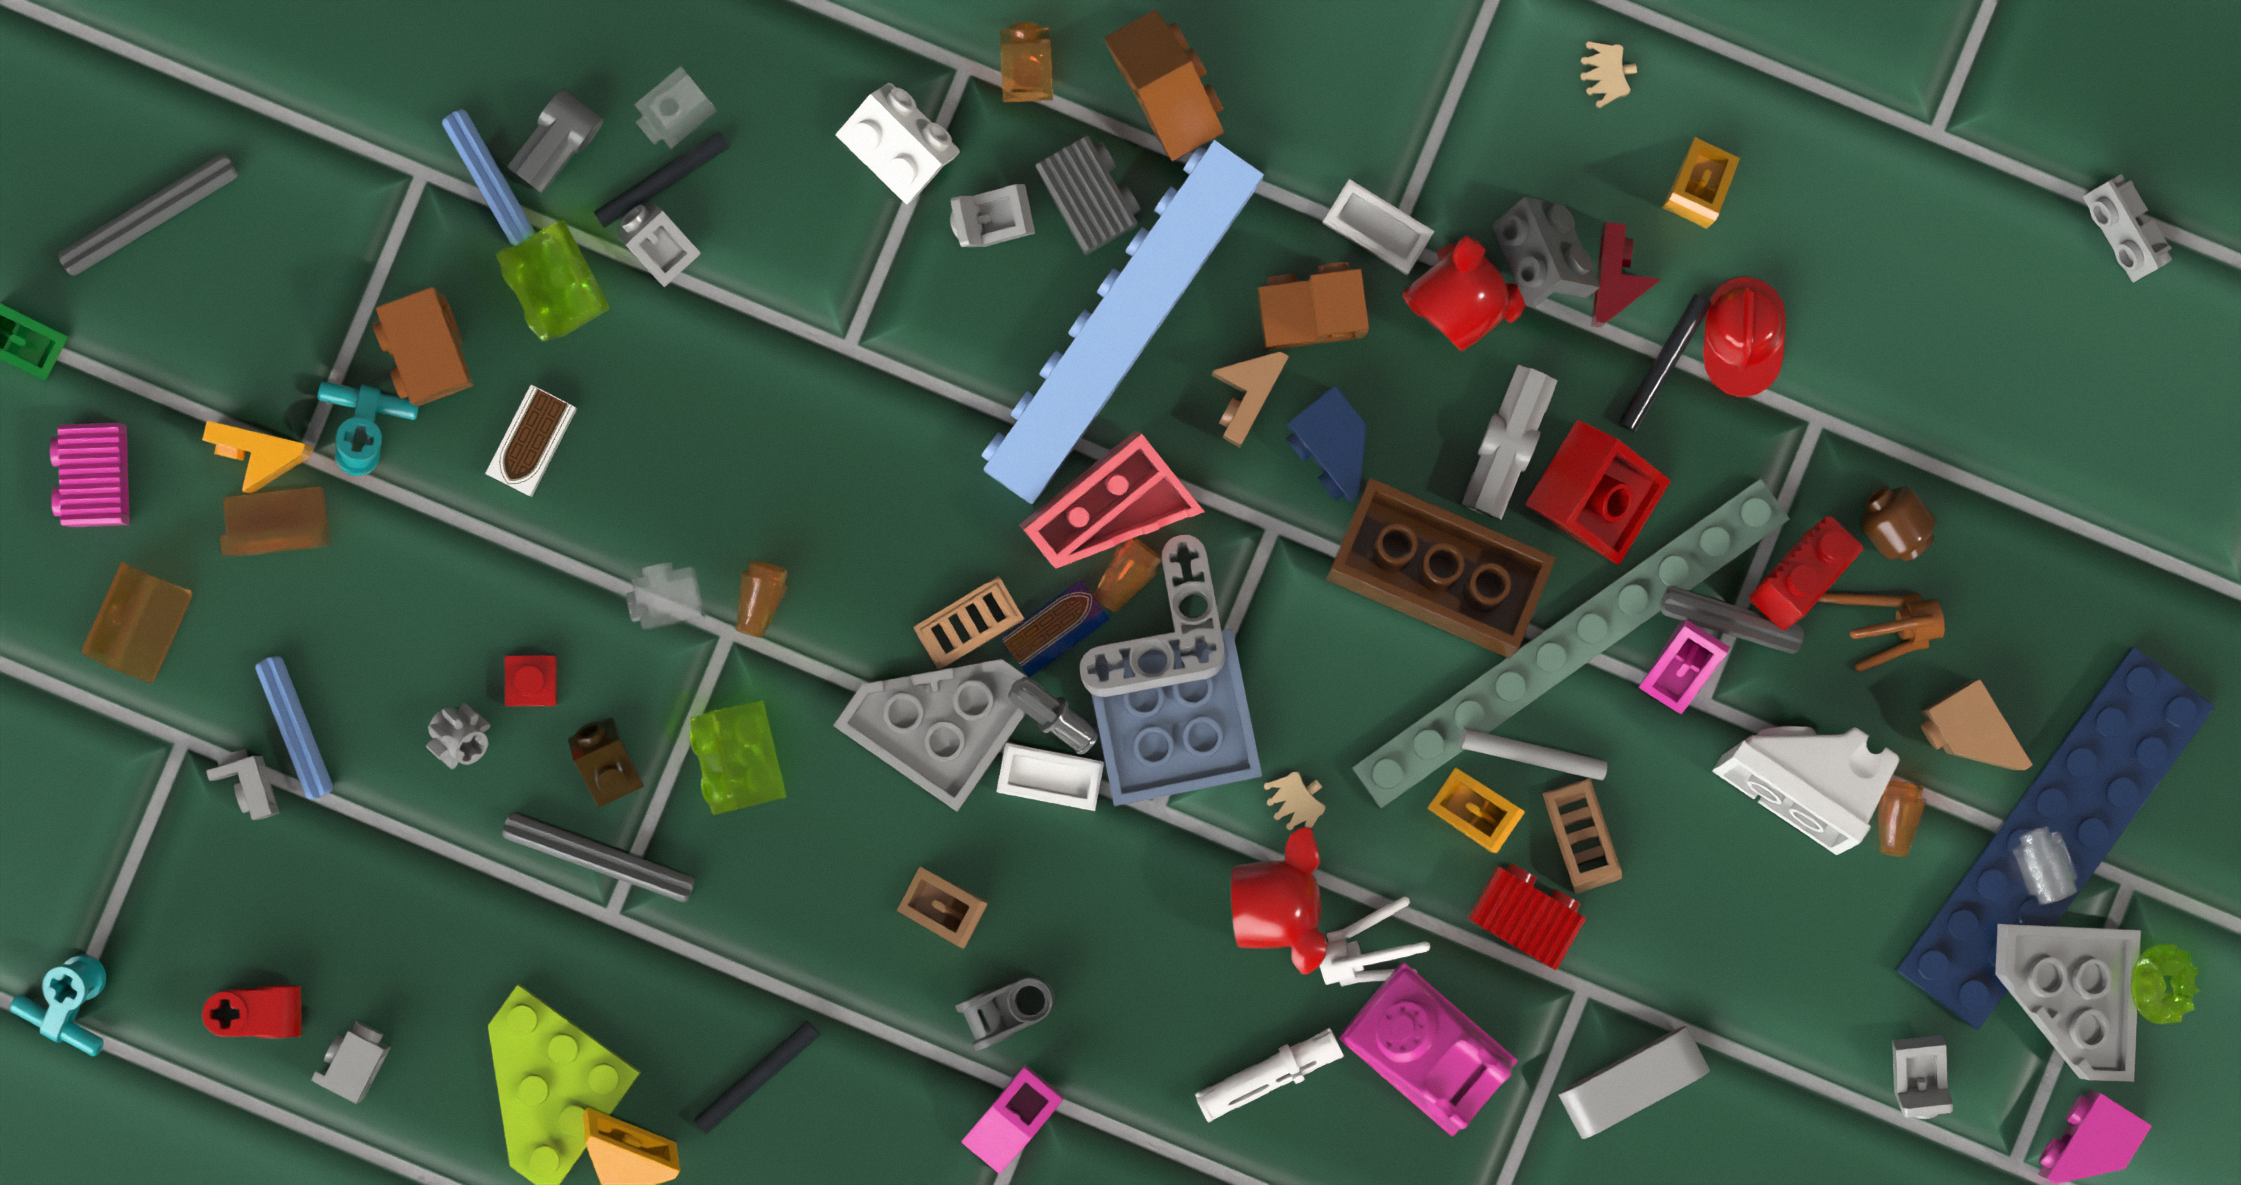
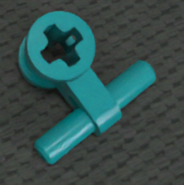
(368, 402)
(65, 991)

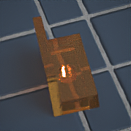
(275, 522)
(136, 623)

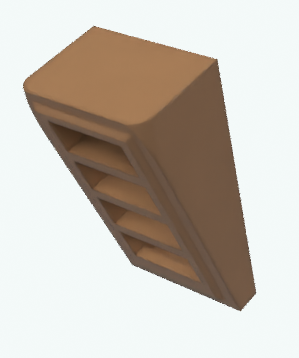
(1003, 599)
(1595, 877)

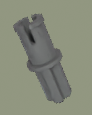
(1053, 715)

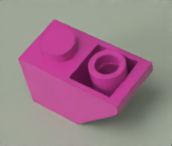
(1013, 1119)
(2096, 1142)

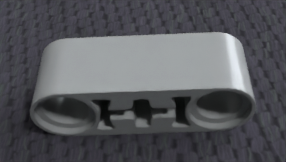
(1634, 1082)

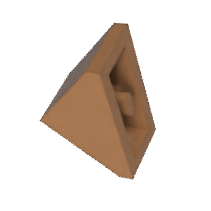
(942, 907)

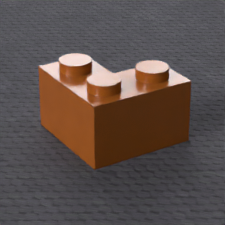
(1167, 83)
(1315, 310)
(425, 346)

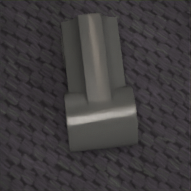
(563, 129)

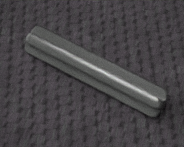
(1730, 620)

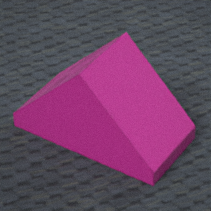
(1683, 666)

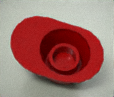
(1744, 336)

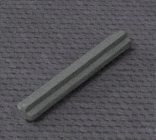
(148, 214)
(598, 857)

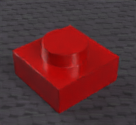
(530, 680)

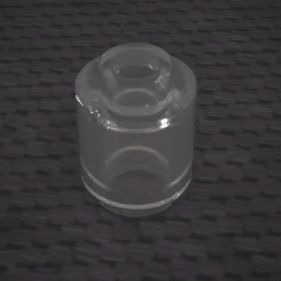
(2046, 865)

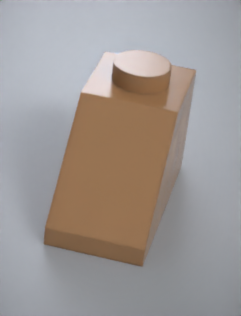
(1973, 728)

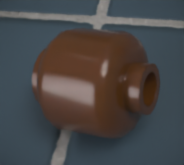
(1898, 523)

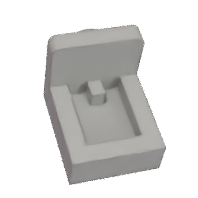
(992, 216)
(1921, 1076)

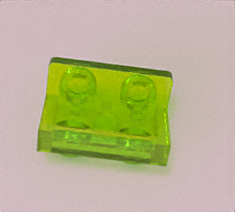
(552, 282)
(736, 757)

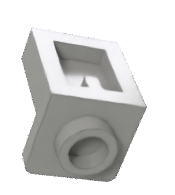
(656, 242)
(254, 790)

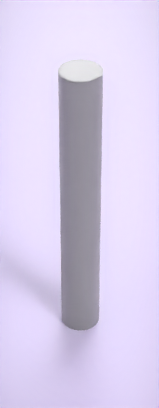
(1533, 754)

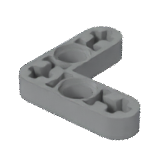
(1187, 633)

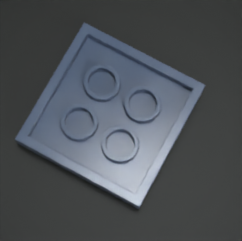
(1177, 733)

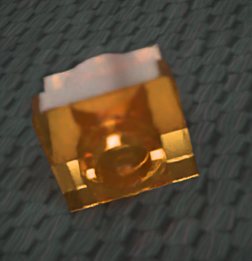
(1026, 63)

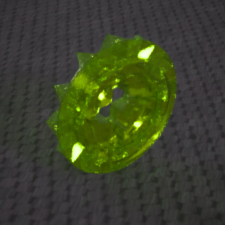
(2149, 987)

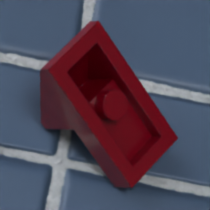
(1616, 289)

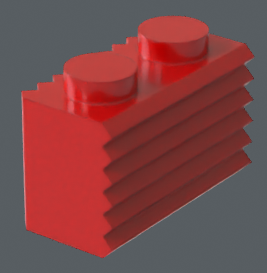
(1806, 573)
(1527, 917)

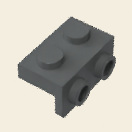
(1544, 251)

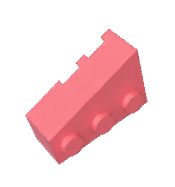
(1109, 503)

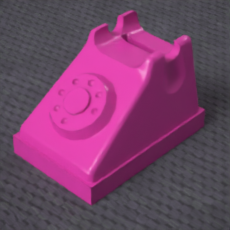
(1428, 1049)

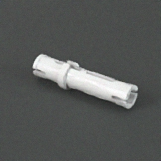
(1261, 1078)

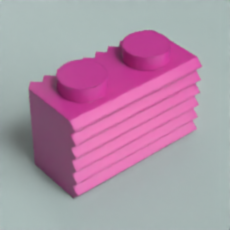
(91, 474)

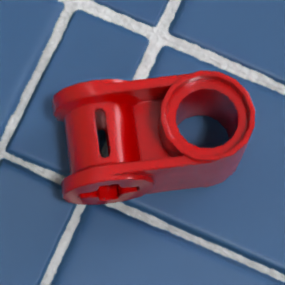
(263, 1010)

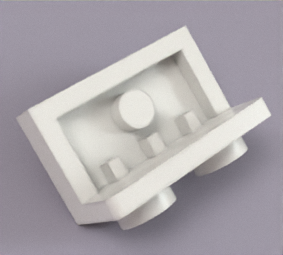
(898, 141)

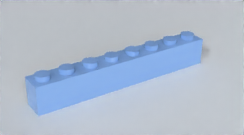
(1123, 321)

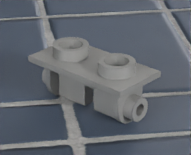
(2135, 246)

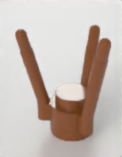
(1916, 621)

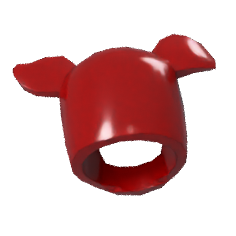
(1464, 294)
(1281, 903)

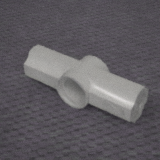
(1509, 442)

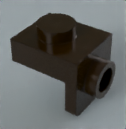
(604, 762)

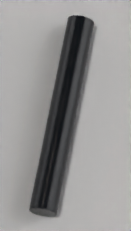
(661, 179)
(1665, 363)
(756, 1077)

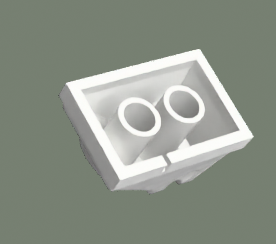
(1812, 780)

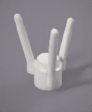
(1344, 959)

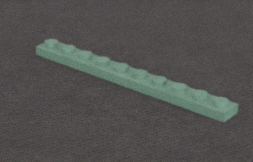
(1570, 642)

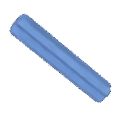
(488, 177)
(294, 727)

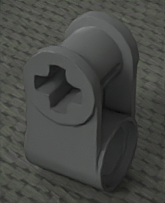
(1003, 1011)

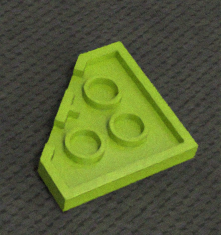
(546, 1081)

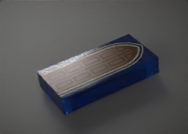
(1055, 628)

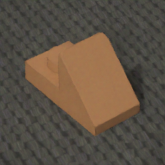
(1255, 380)

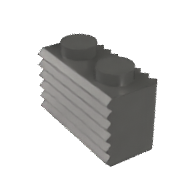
(1088, 195)

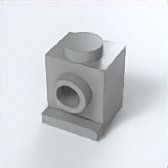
(353, 1062)

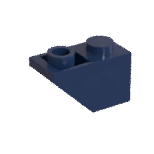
(1334, 439)

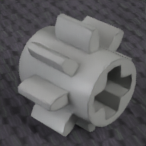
(458, 735)

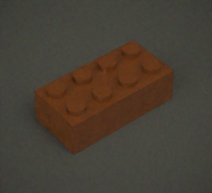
(1441, 568)

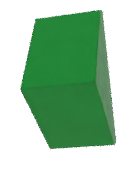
(28, 343)

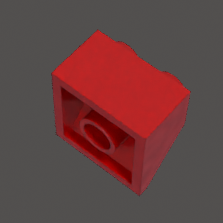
(1598, 491)

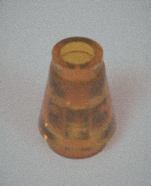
(1127, 573)
(759, 597)
(1899, 817)

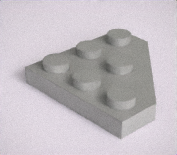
(937, 724)
(2076, 992)

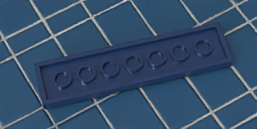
(2087, 794)

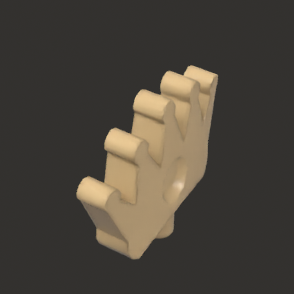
(1608, 71)
(1297, 798)

